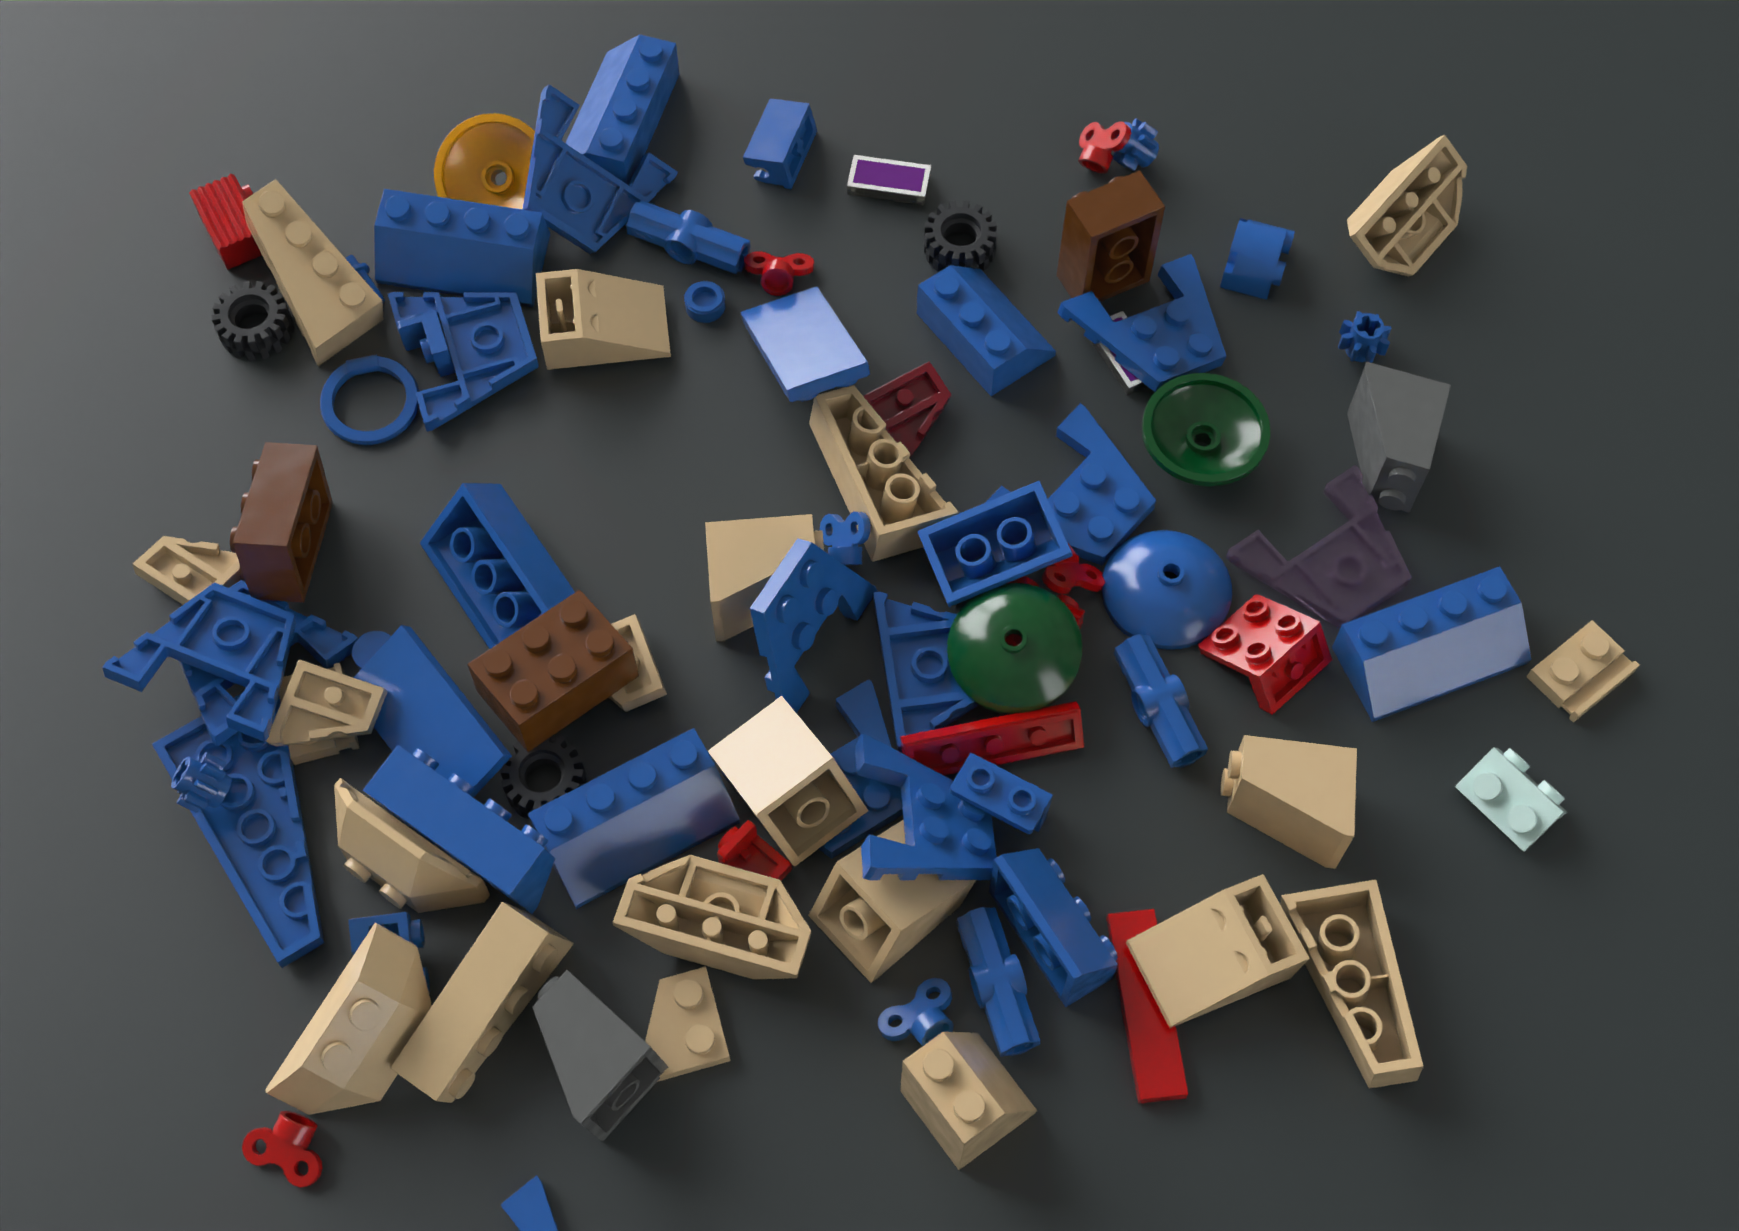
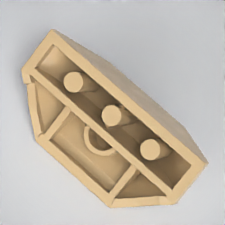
(1411, 210)
(399, 858)
(716, 918)
(357, 1029)

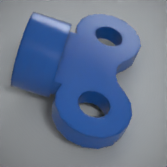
(845, 536)
(921, 1016)

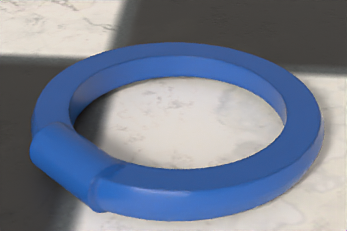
(362, 366)

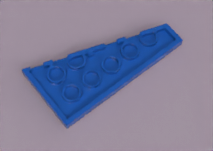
(257, 834)

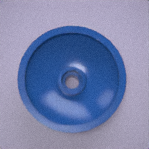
(1171, 611)

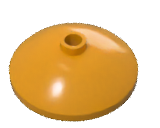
(477, 153)

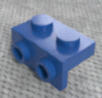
(1001, 794)

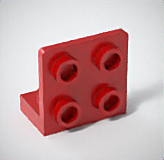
(1271, 647)

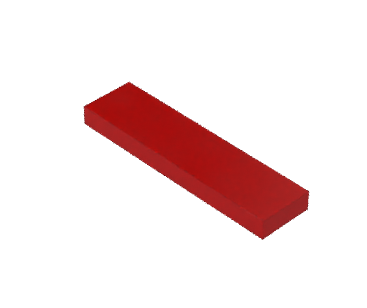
(998, 738)
(1151, 1042)

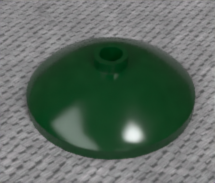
(1207, 411)
(1018, 676)

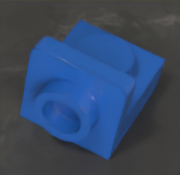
(427, 333)

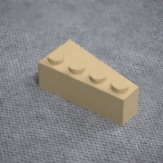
(315, 279)
(875, 473)
(1358, 977)
(480, 1003)

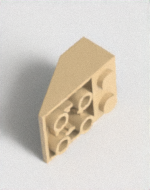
(599, 319)
(1218, 951)

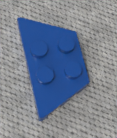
(917, 667)

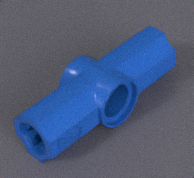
(688, 236)
(1160, 701)
(998, 981)

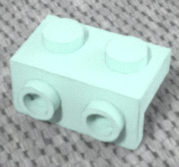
(1511, 797)

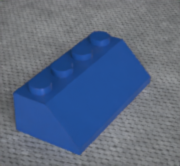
(626, 104)
(458, 246)
(493, 561)
(1434, 643)
(635, 817)
(463, 826)

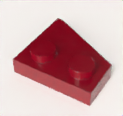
(911, 404)

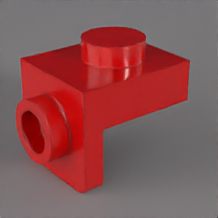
(749, 852)

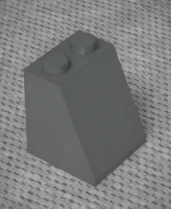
(1395, 432)
(595, 1055)

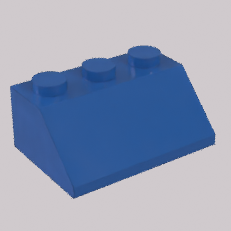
(981, 327)
(994, 543)
(1052, 924)

